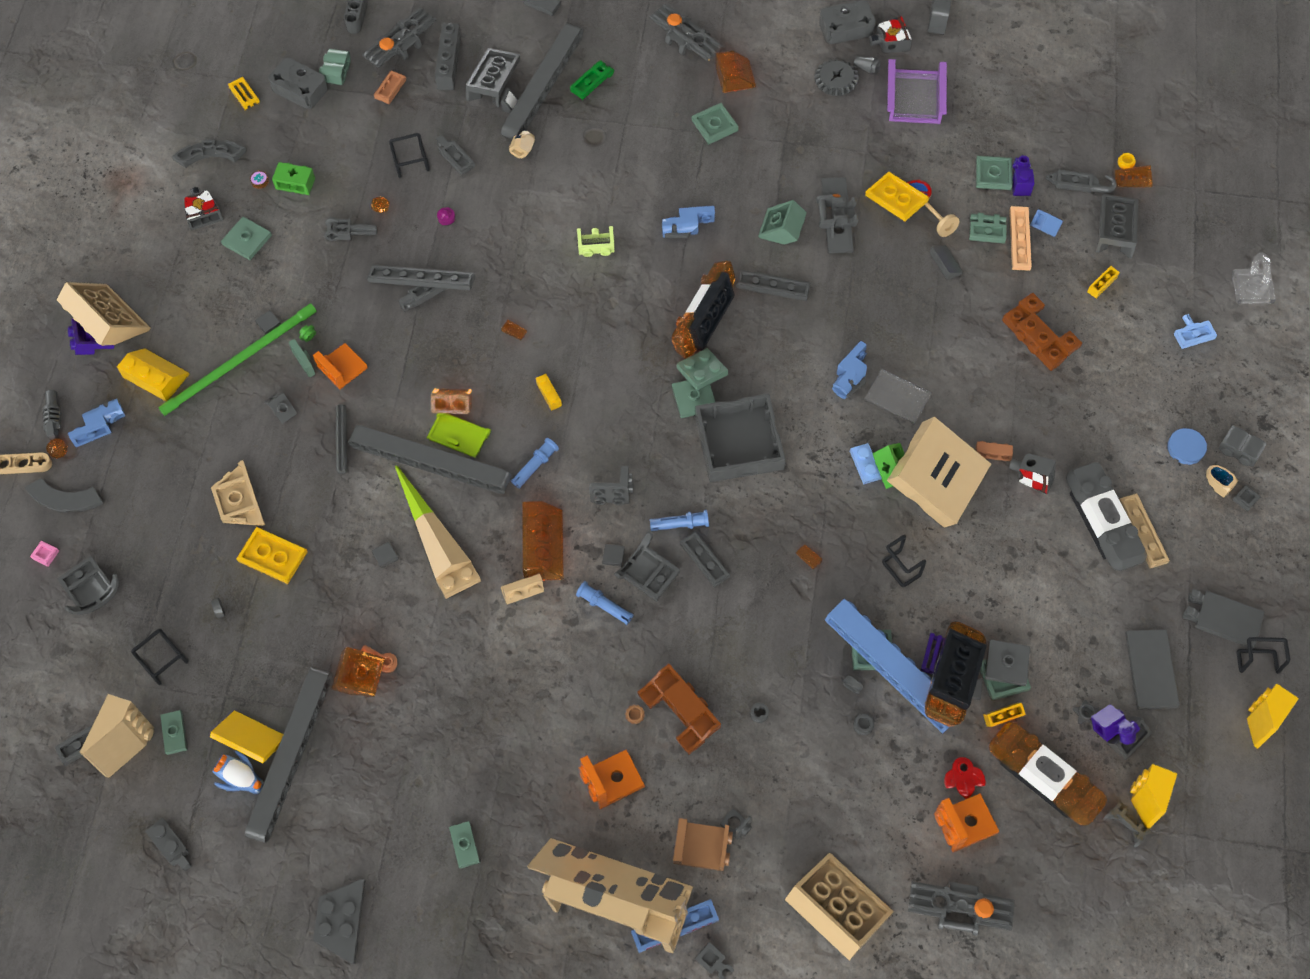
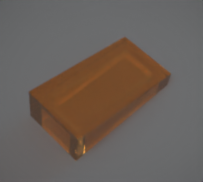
(513, 330)
(809, 556)

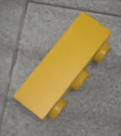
(1103, 282)
(548, 392)
(1004, 714)

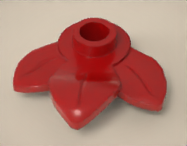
(964, 781)

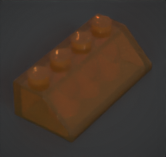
(542, 540)

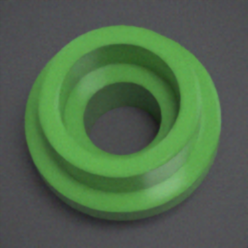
(307, 333)

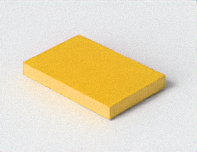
(896, 196)
(272, 555)
(247, 736)

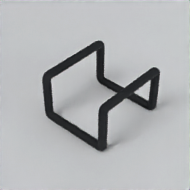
(398, 165)
(893, 555)
(1250, 651)
(154, 675)

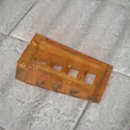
(1137, 171)

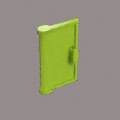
(451, 431)

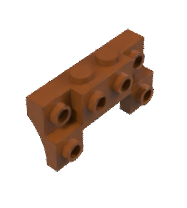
(1037, 335)
(687, 706)

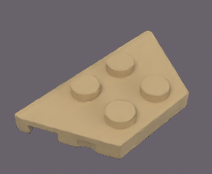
(237, 498)

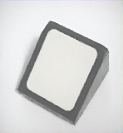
(508, 101)

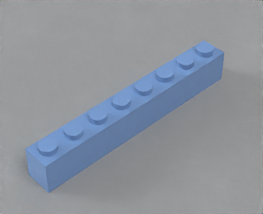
(882, 655)

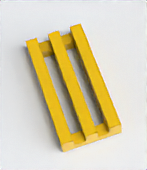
(248, 101)

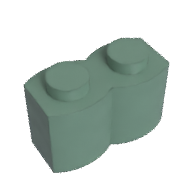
(335, 66)

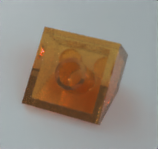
(734, 72)
(358, 672)

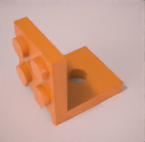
(602, 787)
(953, 823)

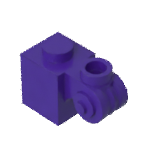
(1023, 177)
(1112, 722)

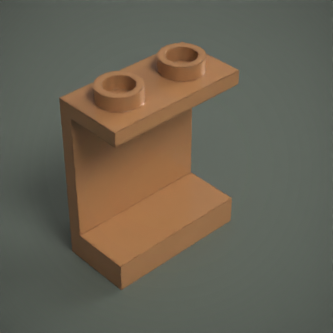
(702, 845)

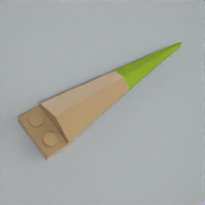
(448, 561)

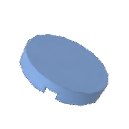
(1187, 446)

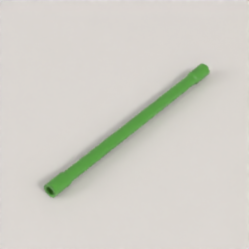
(174, 403)

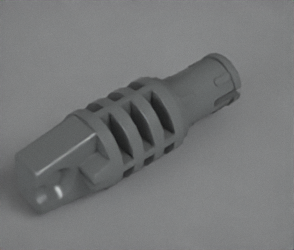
(51, 415)

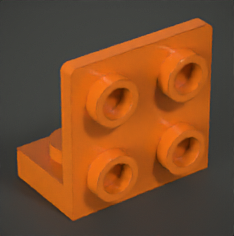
(340, 365)

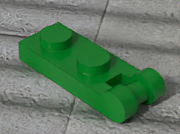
(591, 79)

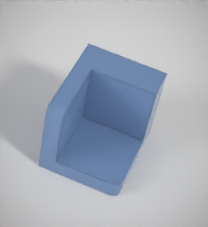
(1046, 223)

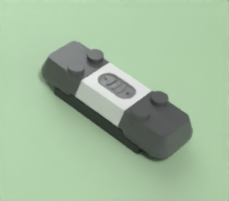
(1105, 517)

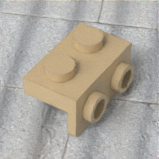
(522, 589)

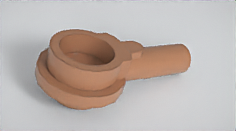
(390, 661)

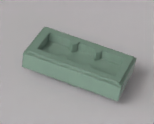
(302, 357)
(173, 732)
(464, 844)

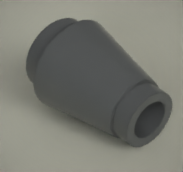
(868, 64)

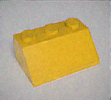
(152, 373)
(1269, 713)
(1152, 793)

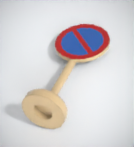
(947, 224)

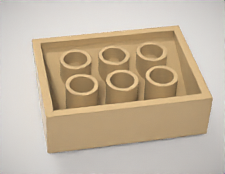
(101, 312)
(116, 735)
(839, 905)

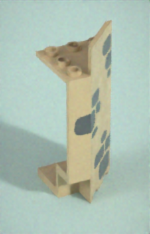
(613, 891)

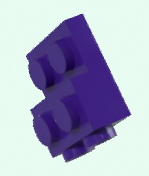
(82, 341)

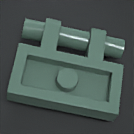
(990, 231)

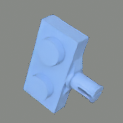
(1194, 333)
(865, 463)

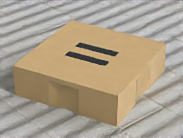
(939, 472)

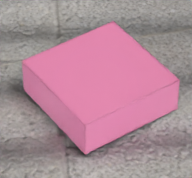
(44, 553)

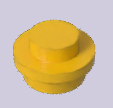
(1126, 161)

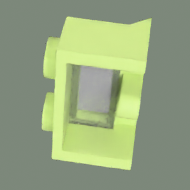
(596, 243)

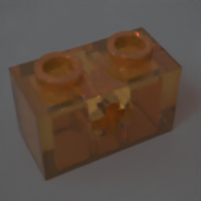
(451, 401)

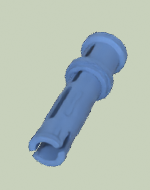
(540, 456)
(689, 520)
(596, 598)

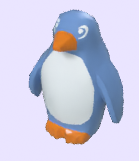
(237, 774)

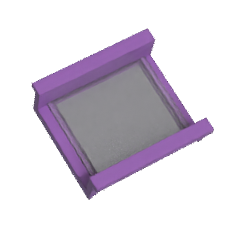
(917, 94)

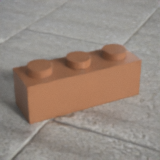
(994, 451)

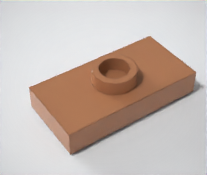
(390, 87)

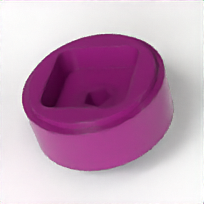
(446, 216)

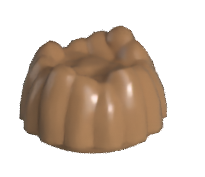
(635, 714)

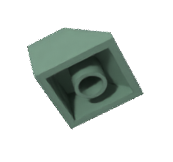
(783, 223)

